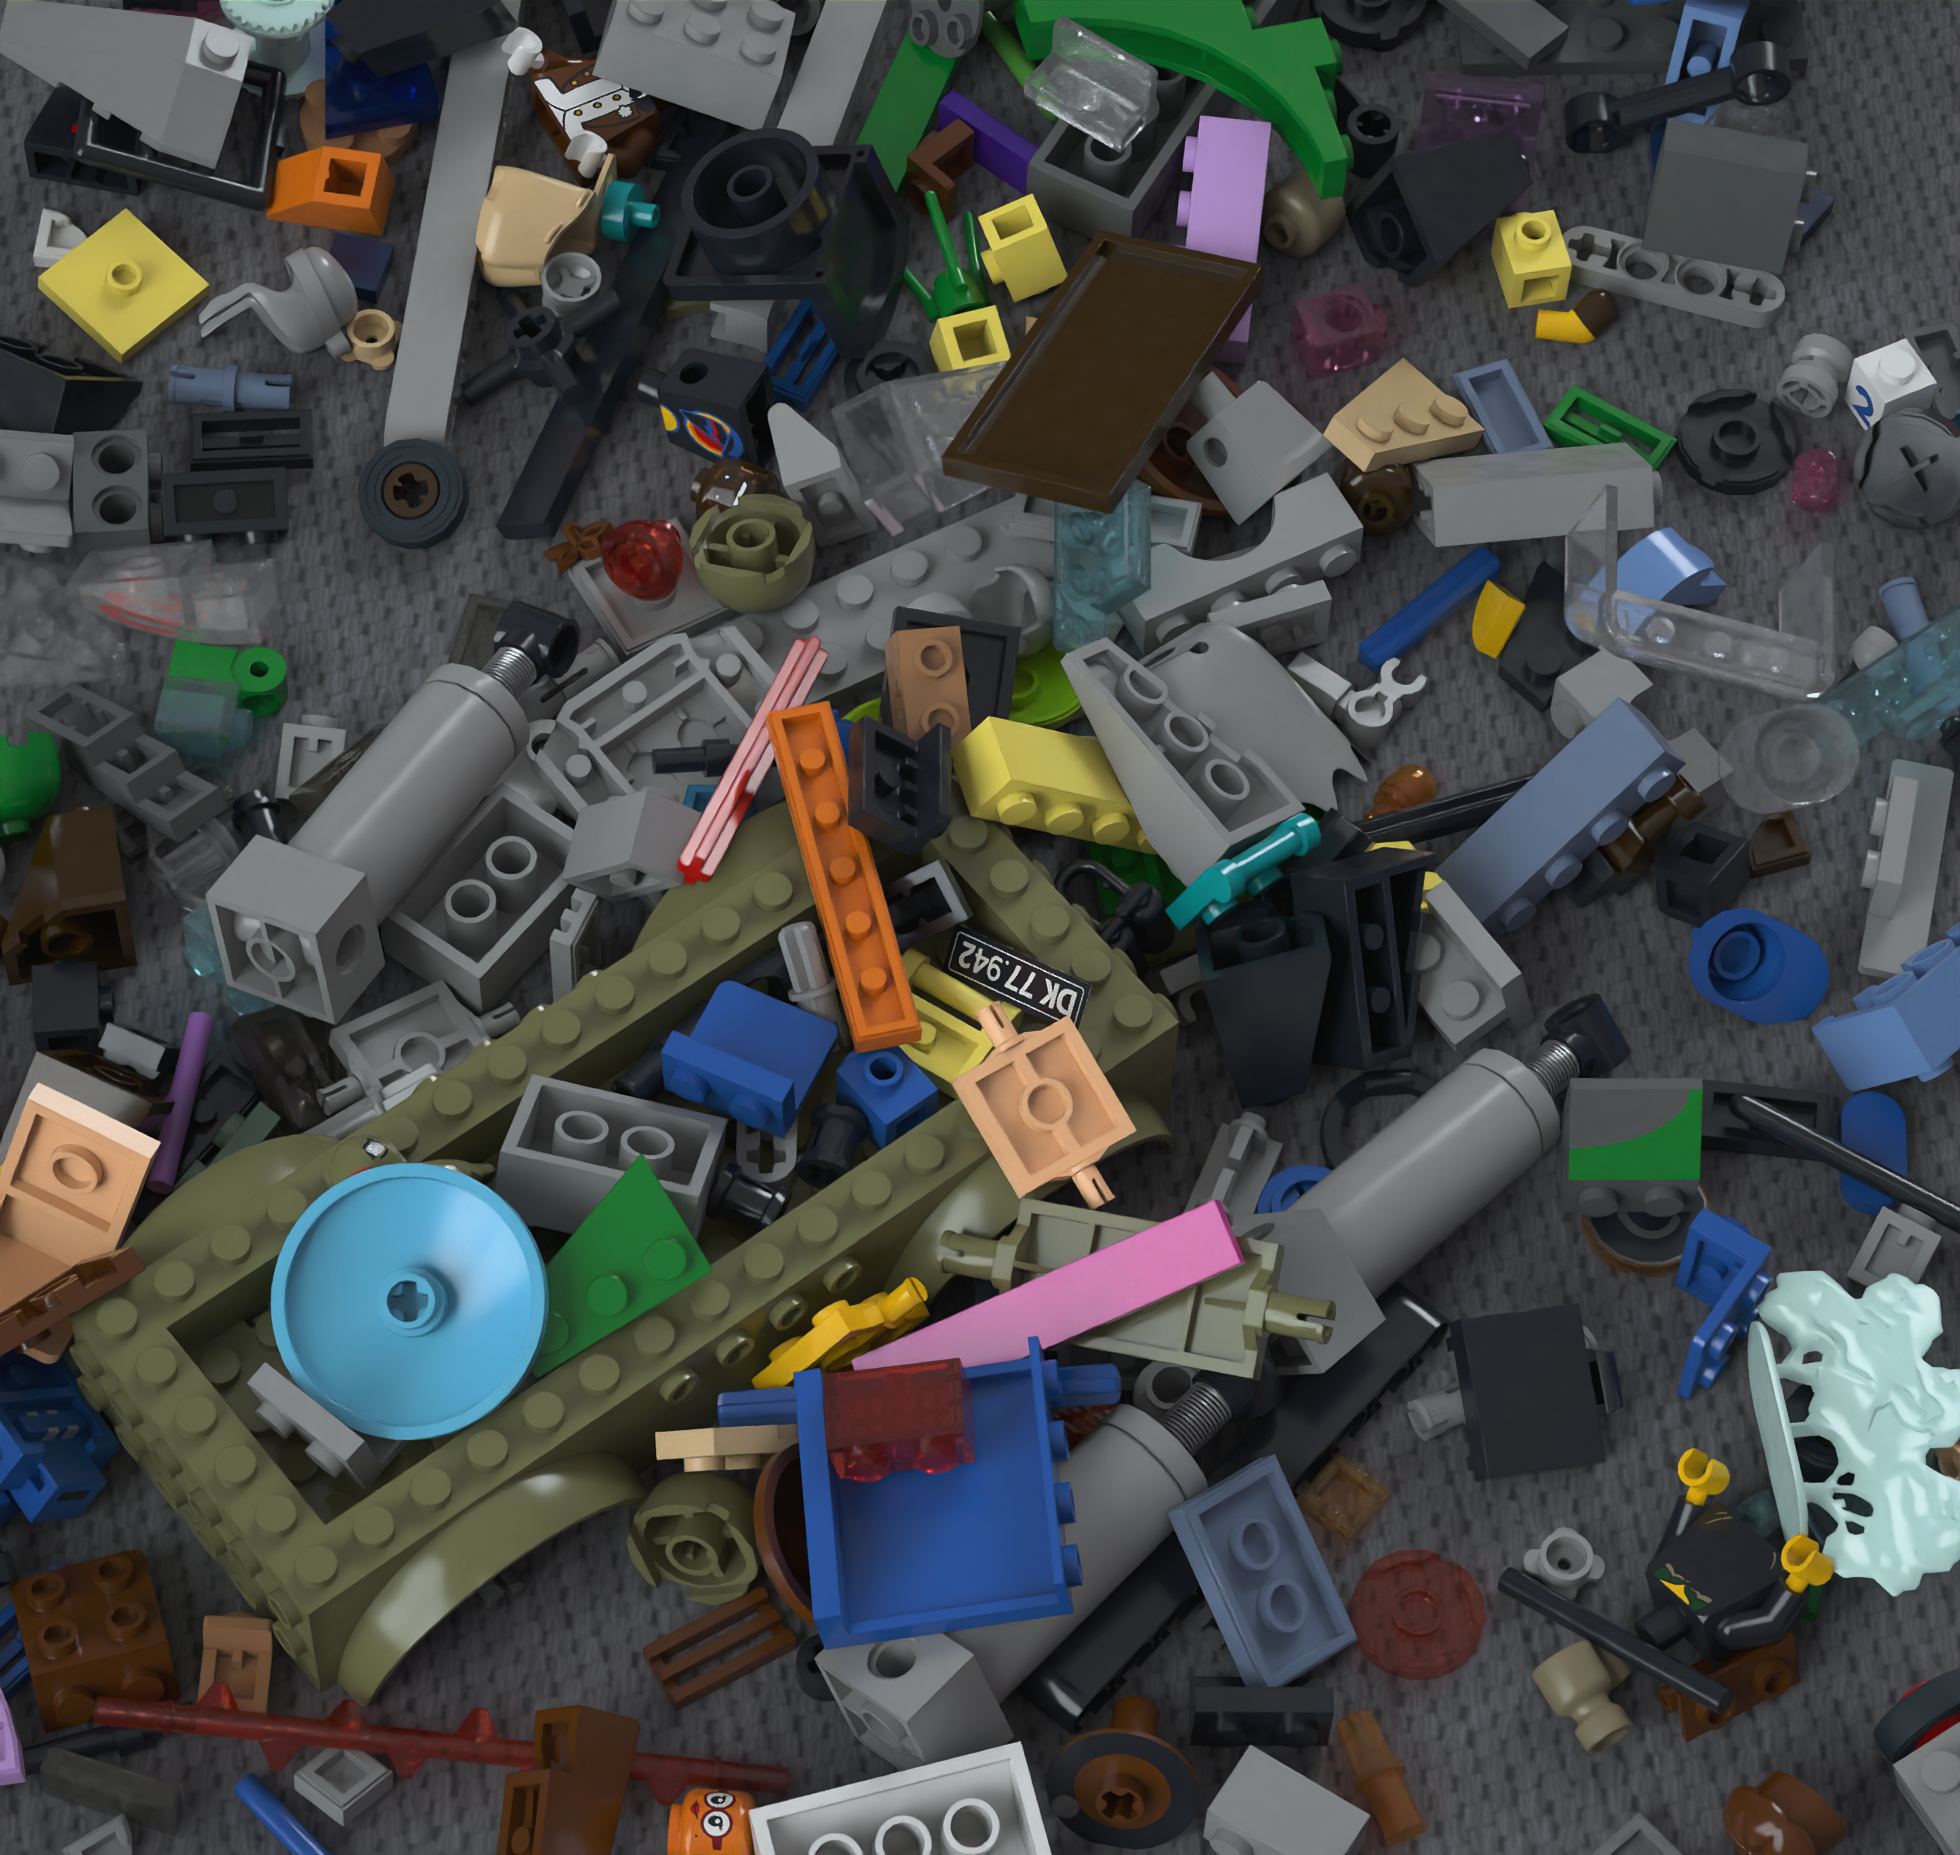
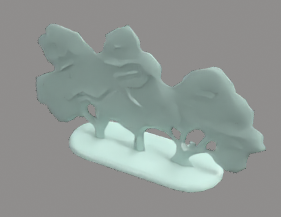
(1875, 1408)

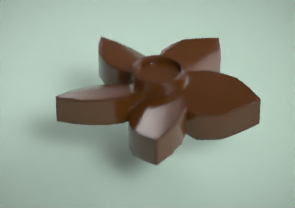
(581, 544)

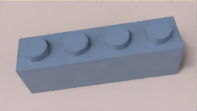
(1561, 817)

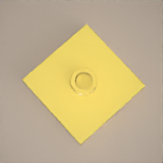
(123, 286)

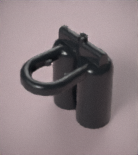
(1139, 919)

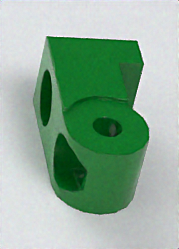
(257, 669)

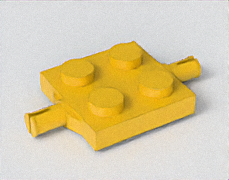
(847, 1333)

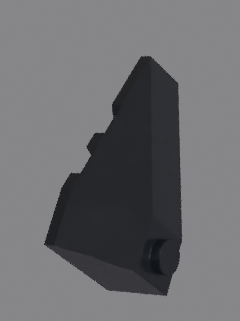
(56, 393)

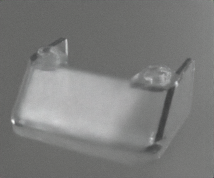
(1781, 664)

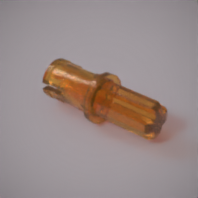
(1380, 1777)

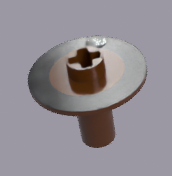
(1123, 1781)

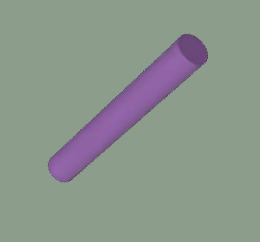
(183, 1092)

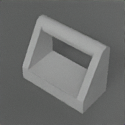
(818, 479)

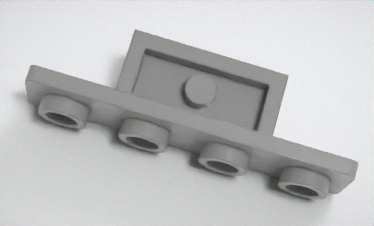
(1905, 865)

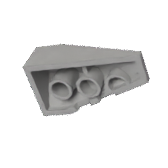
(149, 69)
(1182, 780)

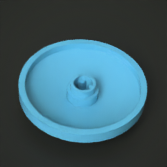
(409, 1301)

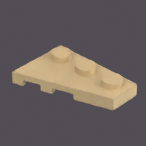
(1402, 422)
(725, 1446)

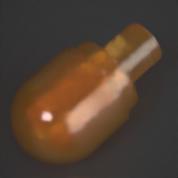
(1404, 788)

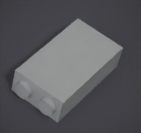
(1529, 493)

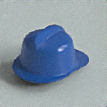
(1757, 967)

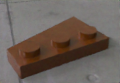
(29, 1319)

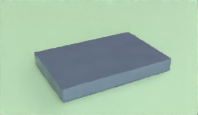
(1263, 1575)

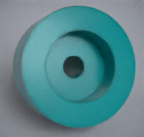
(625, 211)

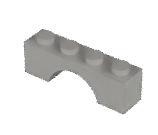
(1308, 539)

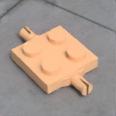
(1043, 1106)

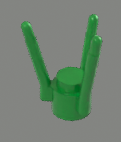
(954, 288)

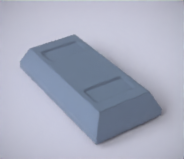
(1501, 408)

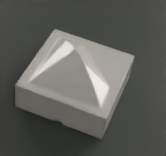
(343, 1782)

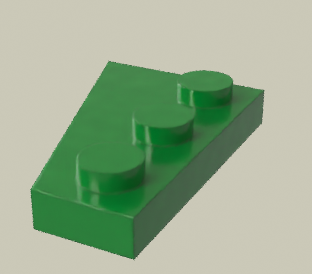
(617, 1266)

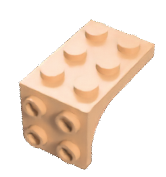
(65, 1197)

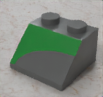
(1630, 1145)

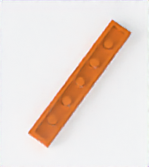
(843, 879)

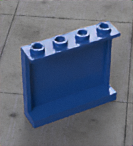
(948, 1545)

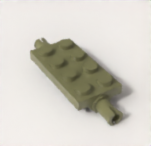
(1206, 1327)

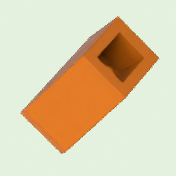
(333, 190)

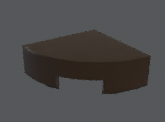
(1777, 845)

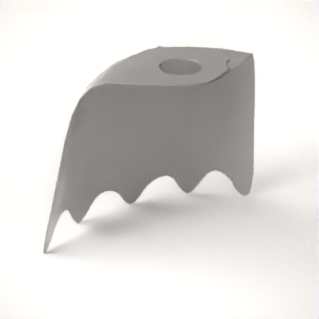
(1257, 708)

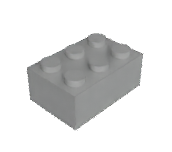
(699, 53)
(485, 901)
(580, 1140)

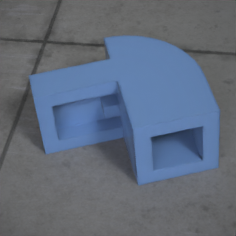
(1669, 571)

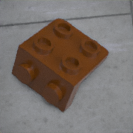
(93, 1635)

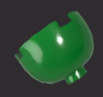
(27, 784)

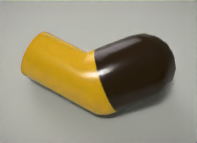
(1582, 322)

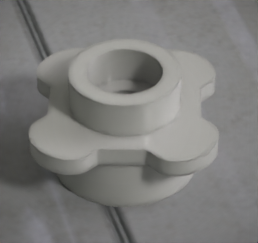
(1566, 1546)

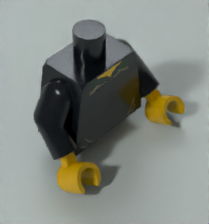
(1722, 1579)

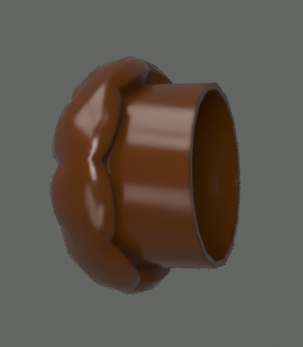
(1781, 1819)

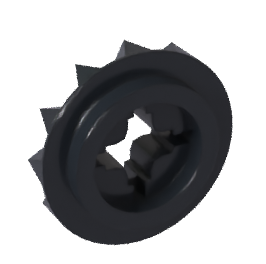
(886, 362)

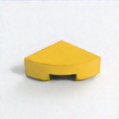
(1495, 618)

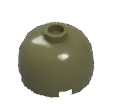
(754, 553)
(694, 1529)

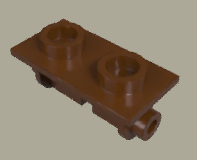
(1750, 1673)

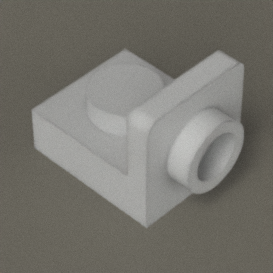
(307, 750)
(1898, 1245)

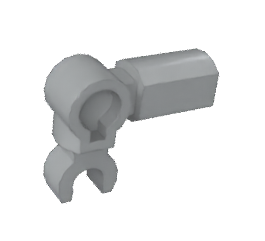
(1363, 714)

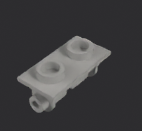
(1237, 1167)

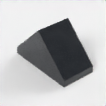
(924, 902)

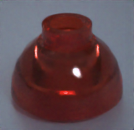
(643, 558)

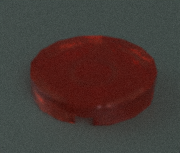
(1414, 1636)

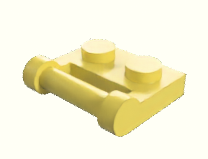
(946, 1043)

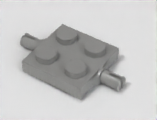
(405, 1036)

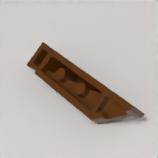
(575, 1787)

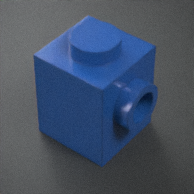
(886, 1091)

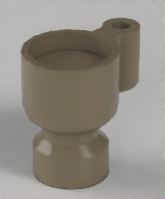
(1578, 1688)

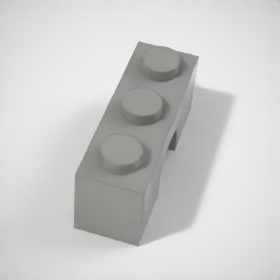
(1595, 684)

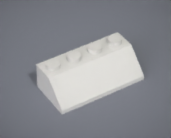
(942, 1808)

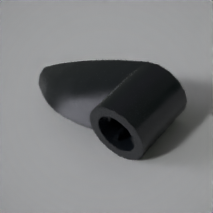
(1370, 128)

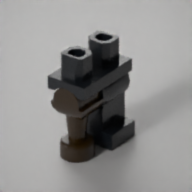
(1633, 852)

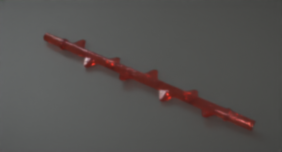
(410, 1748)

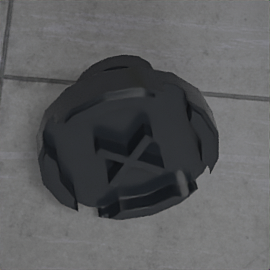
(1910, 468)

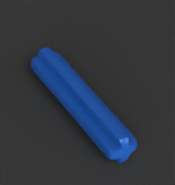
(1429, 609)

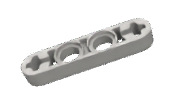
(1672, 270)

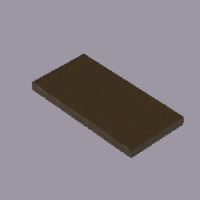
(1103, 371)

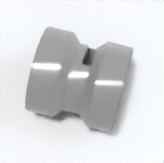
(570, 283)
(1814, 383)

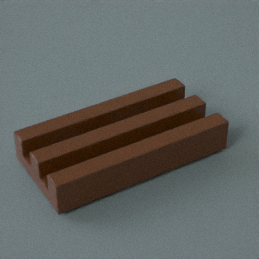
(708, 1625)

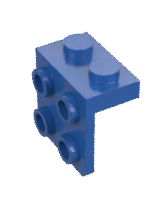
(749, 1058)
(1727, 1273)

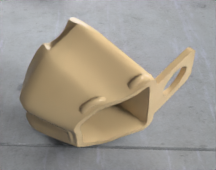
(533, 220)

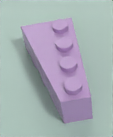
(1226, 200)

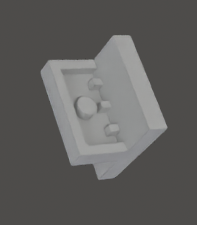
(1465, 974)

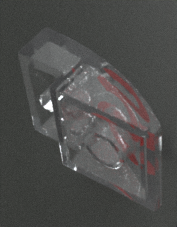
(180, 592)

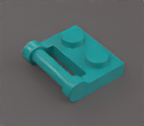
(1252, 871)

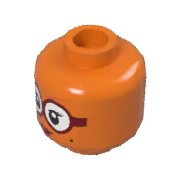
(711, 1824)

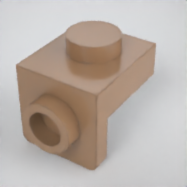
(240, 1653)

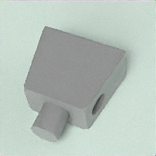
(1250, 444)

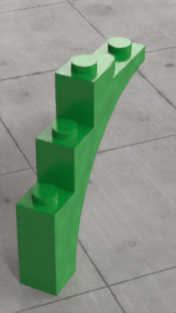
(1274, 70)

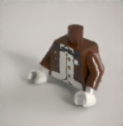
(585, 112)

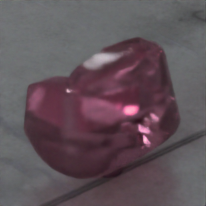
(1816, 481)

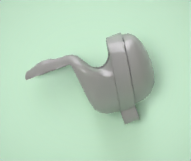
(305, 314)

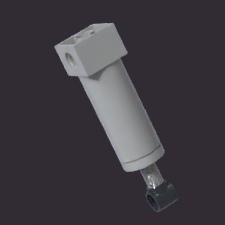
(306, 913)
(1426, 1178)
(943, 1691)

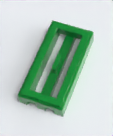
(1574, 431)

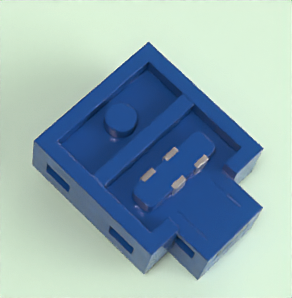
(49, 1440)

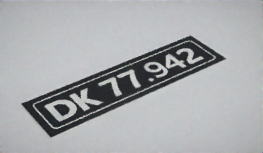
(1015, 977)

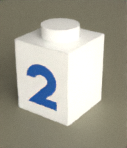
(1888, 382)

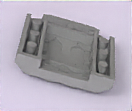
(656, 700)

